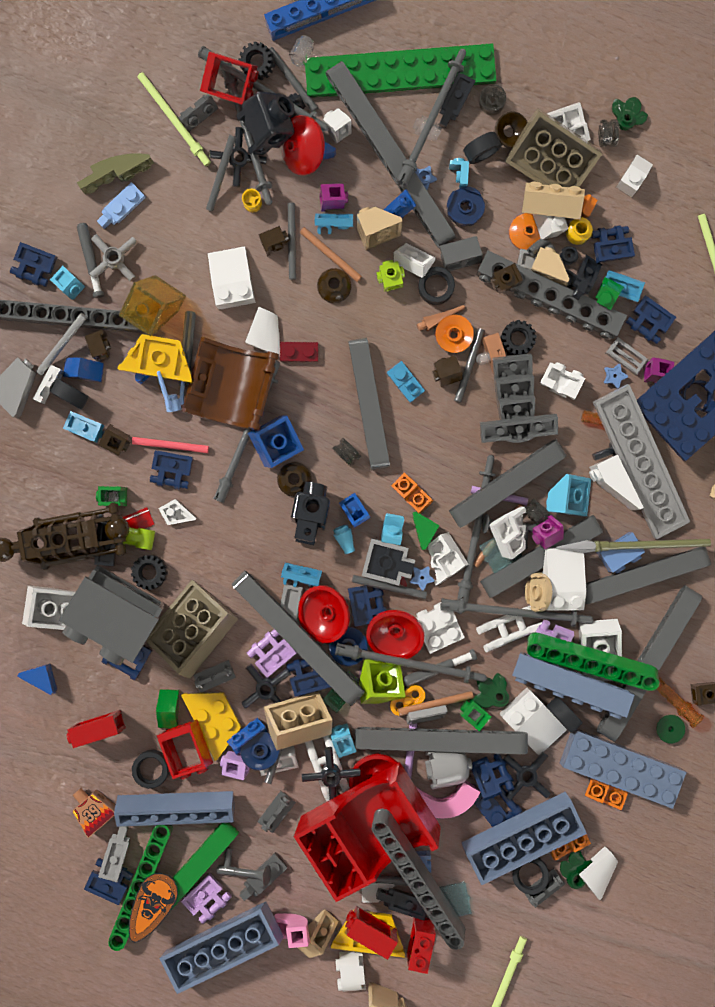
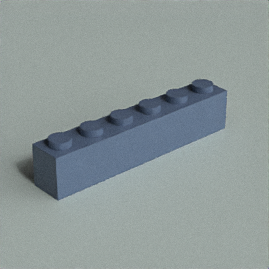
(174, 808)

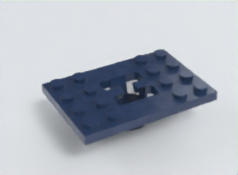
(673, 414)

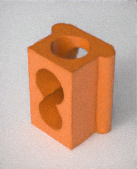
(588, 205)

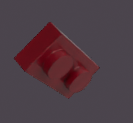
(299, 351)

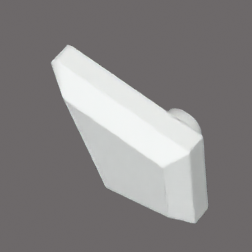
(175, 513)

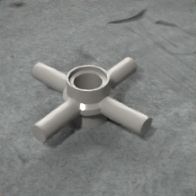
(118, 264)

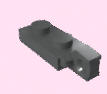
(255, 886)

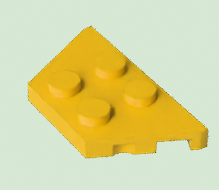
(155, 355)
(215, 719)
(344, 942)

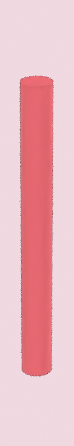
(170, 445)

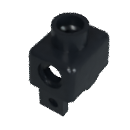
(267, 120)
(306, 521)

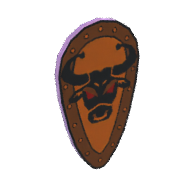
(151, 905)

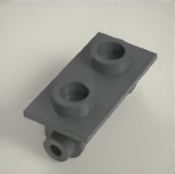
(203, 108)
(214, 676)
(276, 812)
(554, 884)

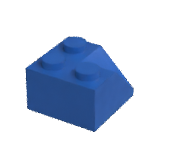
(276, 441)

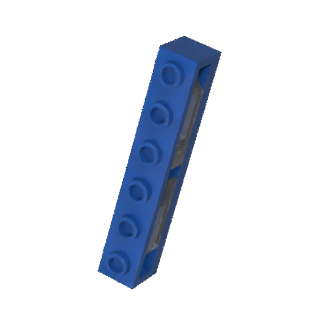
(305, 14)

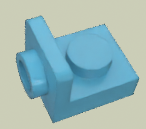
(462, 175)
(67, 283)
(392, 529)
(342, 740)

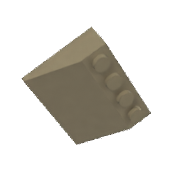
(552, 152)
(191, 629)

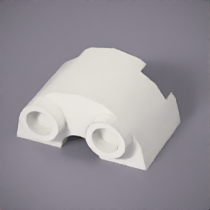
(561, 381)
(351, 971)

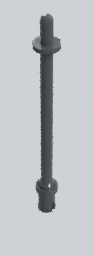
(203, 54)
(231, 83)
(409, 165)
(226, 482)
(466, 585)
(461, 606)
(355, 653)

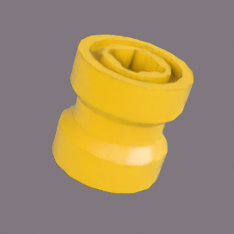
(249, 198)

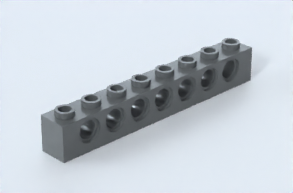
(613, 318)

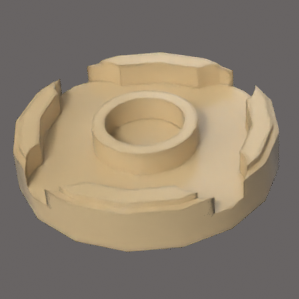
(538, 592)

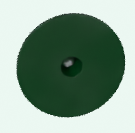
(670, 729)

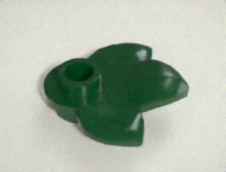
(630, 111)
(489, 690)
(573, 868)

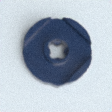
(459, 197)

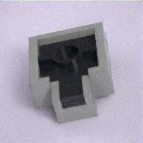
(387, 562)

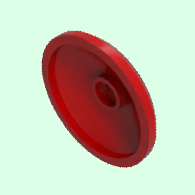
(305, 148)
(315, 613)
(399, 642)
(371, 766)

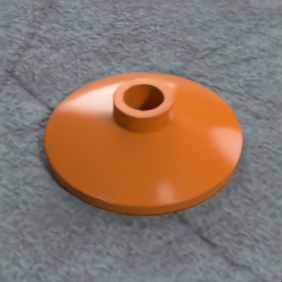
(518, 233)
(456, 324)

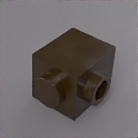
(447, 371)

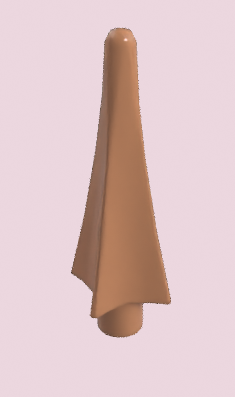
(431, 321)

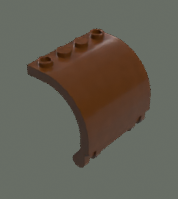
(229, 384)

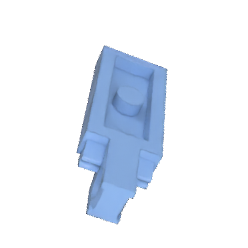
(121, 206)

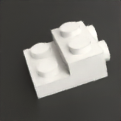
(439, 628)

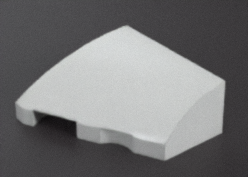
(572, 118)
(264, 332)
(47, 382)
(510, 533)
(445, 557)
(599, 872)

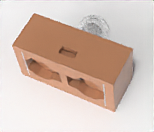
(493, 348)

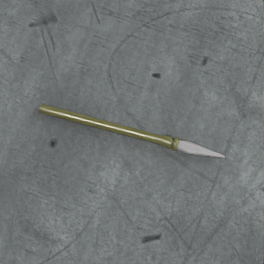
(589, 546)

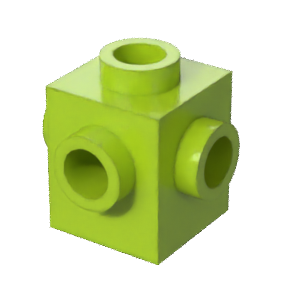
(390, 282)

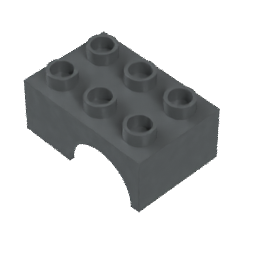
(111, 615)

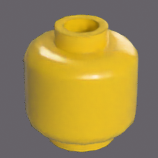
(579, 231)

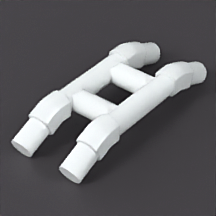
(506, 638)
(317, 762)

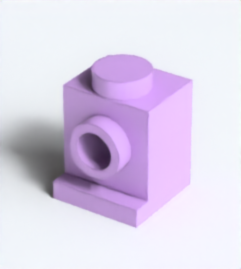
(233, 766)

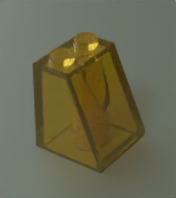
(151, 304)

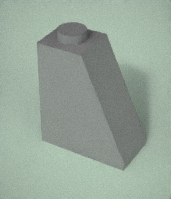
(16, 386)

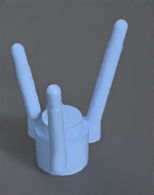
(172, 402)

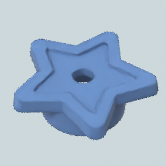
(427, 173)
(609, 375)
(421, 582)

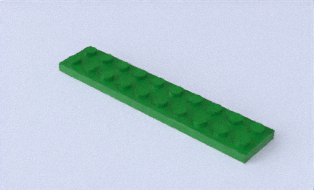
(402, 69)

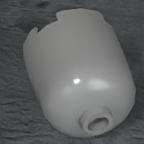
(447, 768)

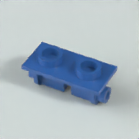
(401, 205)
(246, 734)

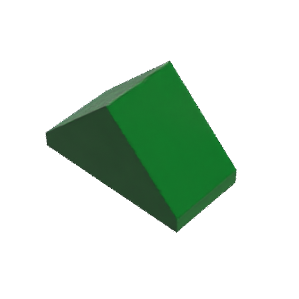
(425, 529)
(167, 708)

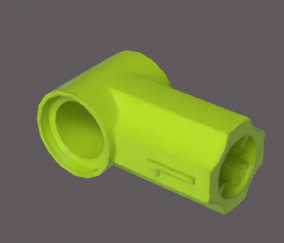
(141, 538)

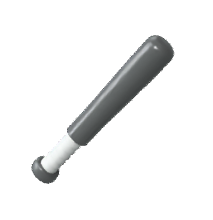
(87, 248)
(422, 675)

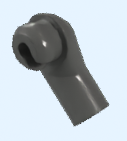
(534, 249)

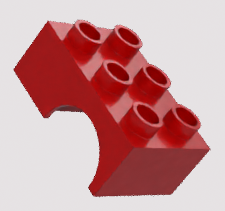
(340, 835)

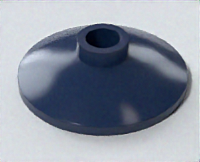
(353, 636)
(249, 751)

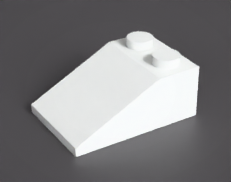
(231, 278)
(614, 479)
(567, 578)
(45, 607)
(603, 636)
(530, 715)

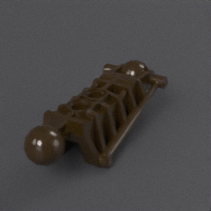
(115, 529)

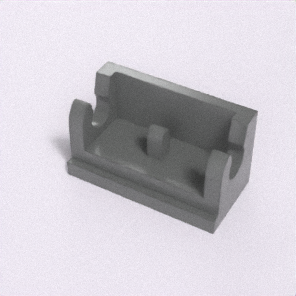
(461, 254)

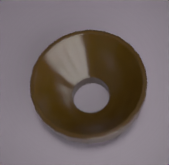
(516, 121)
(334, 295)
(286, 470)

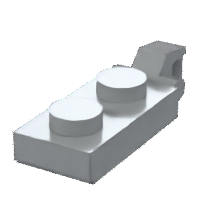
(115, 855)

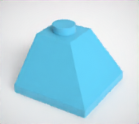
(570, 496)

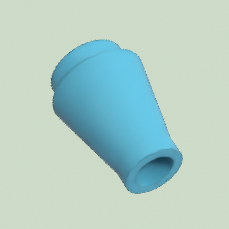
(344, 537)

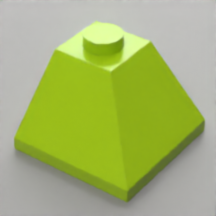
(381, 682)

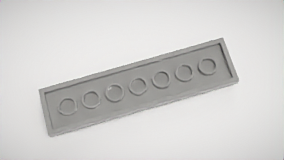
(641, 460)

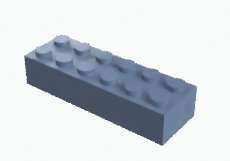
(573, 684)
(622, 768)
(523, 838)
(221, 947)

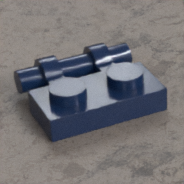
(613, 249)
(34, 258)
(652, 314)
(171, 463)
(361, 605)
(305, 682)
(485, 777)
(106, 888)

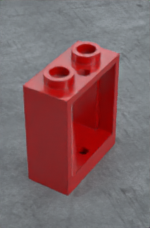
(211, 72)
(95, 729)
(171, 755)
(371, 932)
(421, 947)

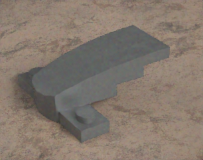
(516, 403)

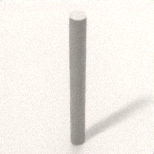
(61, 344)

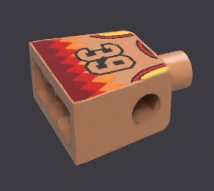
(92, 810)

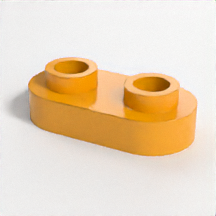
(409, 699)

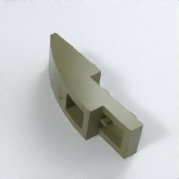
(123, 166)

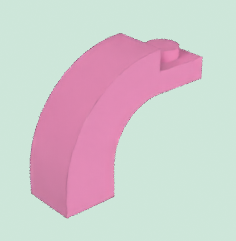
(454, 804)
(294, 928)

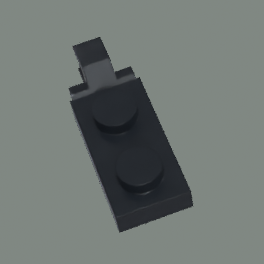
(456, 98)
(585, 276)
(401, 902)

